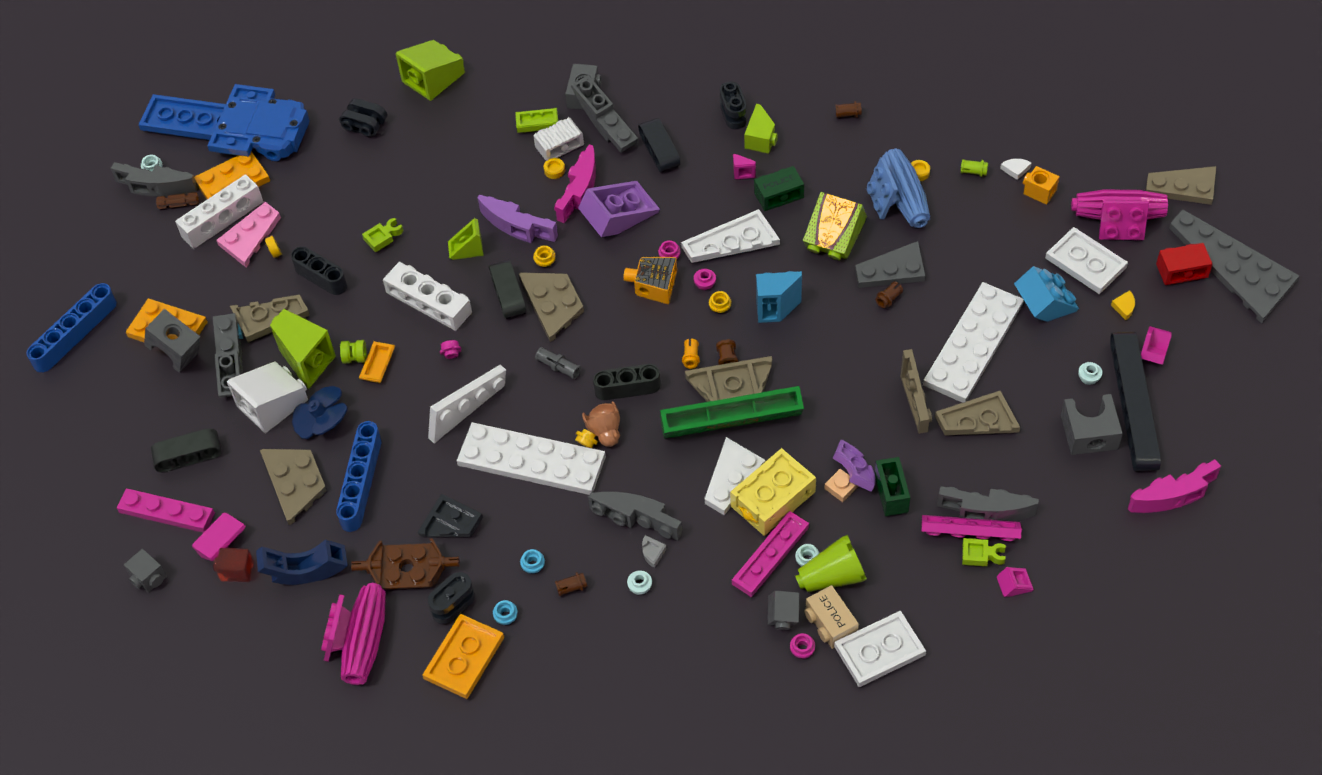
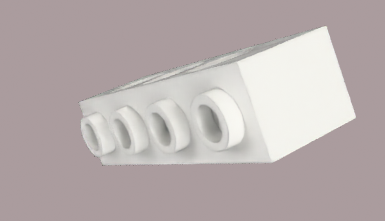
(219, 211)
(427, 295)

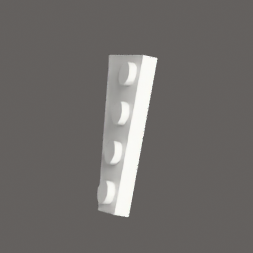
(734, 237)
(461, 403)

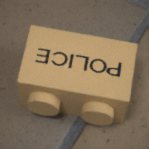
(830, 616)

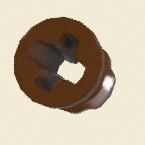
(726, 351)

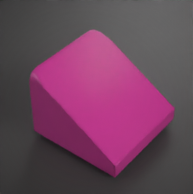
(743, 167)
(1014, 581)

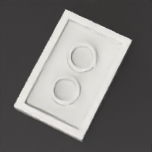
(1086, 260)
(879, 648)

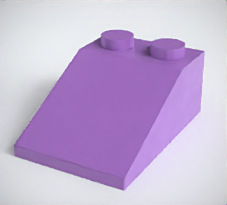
(617, 207)

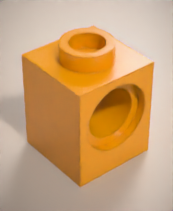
(1040, 185)

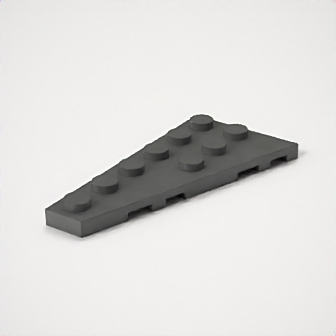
(1240, 268)

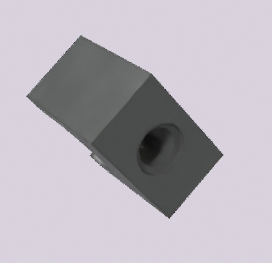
(179, 350)
(1091, 433)

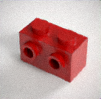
(1184, 263)

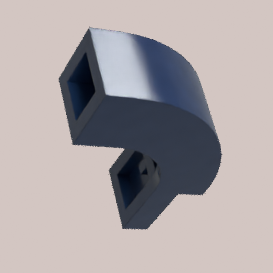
(302, 567)

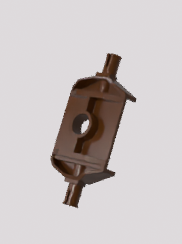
(387, 560)

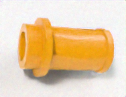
(691, 356)

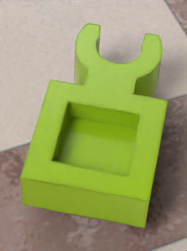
(382, 236)
(978, 552)

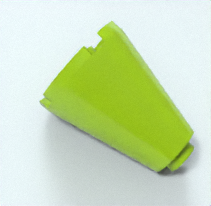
(833, 566)

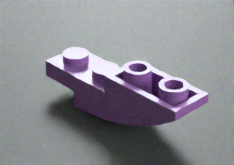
(508, 219)

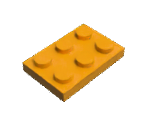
(224, 174)
(152, 309)
(463, 656)

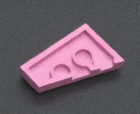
(247, 235)

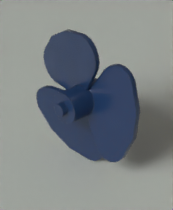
(318, 415)

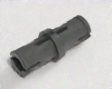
(547, 356)

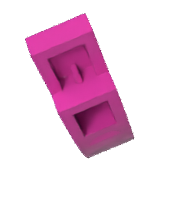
(581, 178)
(1171, 493)

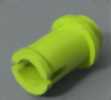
(974, 167)

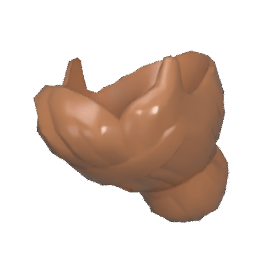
(604, 422)

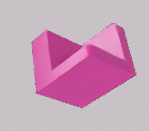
(1156, 345)

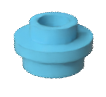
(532, 555)
(505, 606)

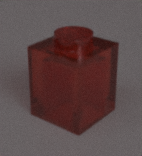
(233, 564)

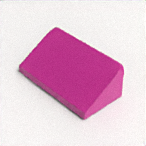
(218, 536)

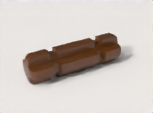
(177, 200)

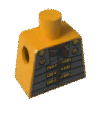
(653, 278)

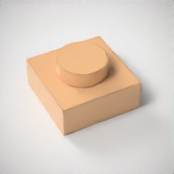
(840, 486)

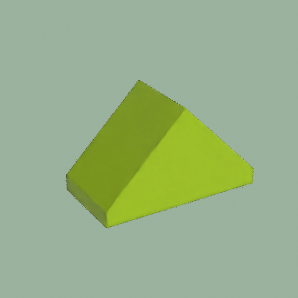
(466, 242)

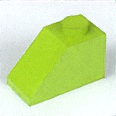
(760, 131)

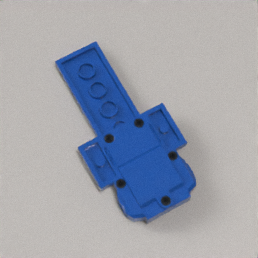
(243, 123)

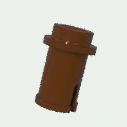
(851, 109)
(885, 297)
(571, 584)

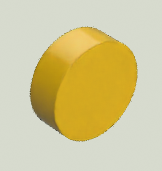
(554, 168)
(922, 169)
(273, 246)

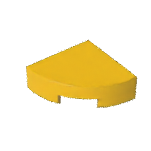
(1124, 304)

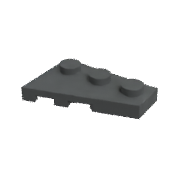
(899, 265)

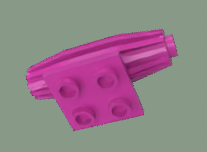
(1121, 211)
(356, 633)

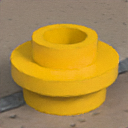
(544, 251)
(719, 297)
(586, 438)

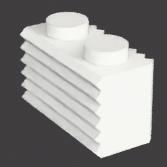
(558, 139)

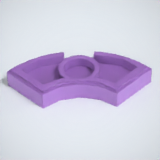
(853, 461)

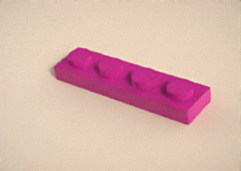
(165, 510)
(966, 526)
(770, 554)

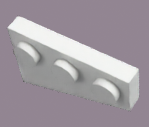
(731, 469)

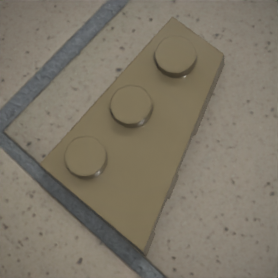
(1184, 185)
(257, 317)
(914, 392)
(978, 416)

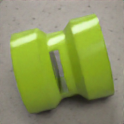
(353, 351)

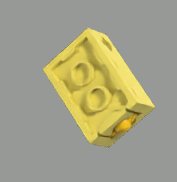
(772, 491)

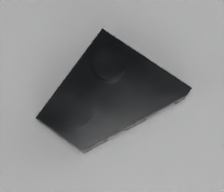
(450, 519)

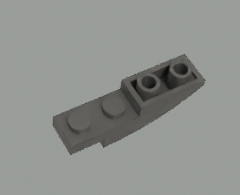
(602, 114)
(157, 182)
(228, 351)
(998, 506)
(629, 508)

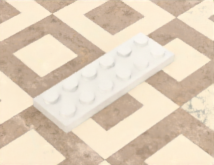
(973, 342)
(531, 458)

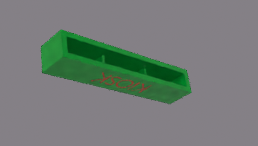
(731, 412)

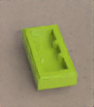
(536, 119)

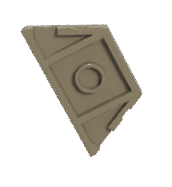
(552, 300)
(731, 379)
(294, 479)

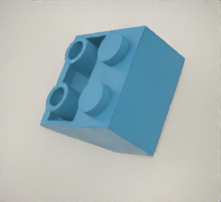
(1046, 294)
(777, 295)

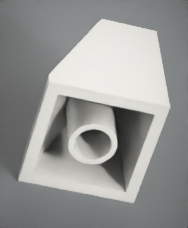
(267, 394)

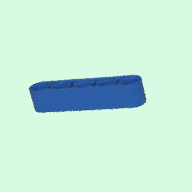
(71, 327)
(359, 485)

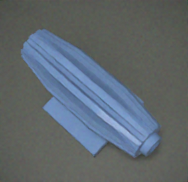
(897, 182)

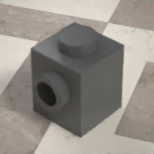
(144, 571)
(783, 609)

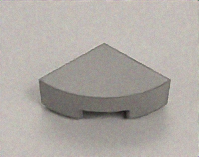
(652, 550)

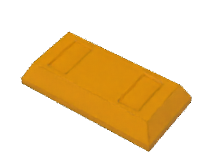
(377, 362)

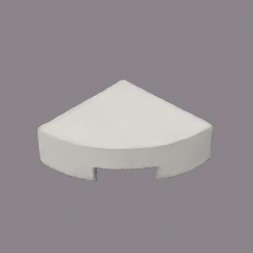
(1016, 167)

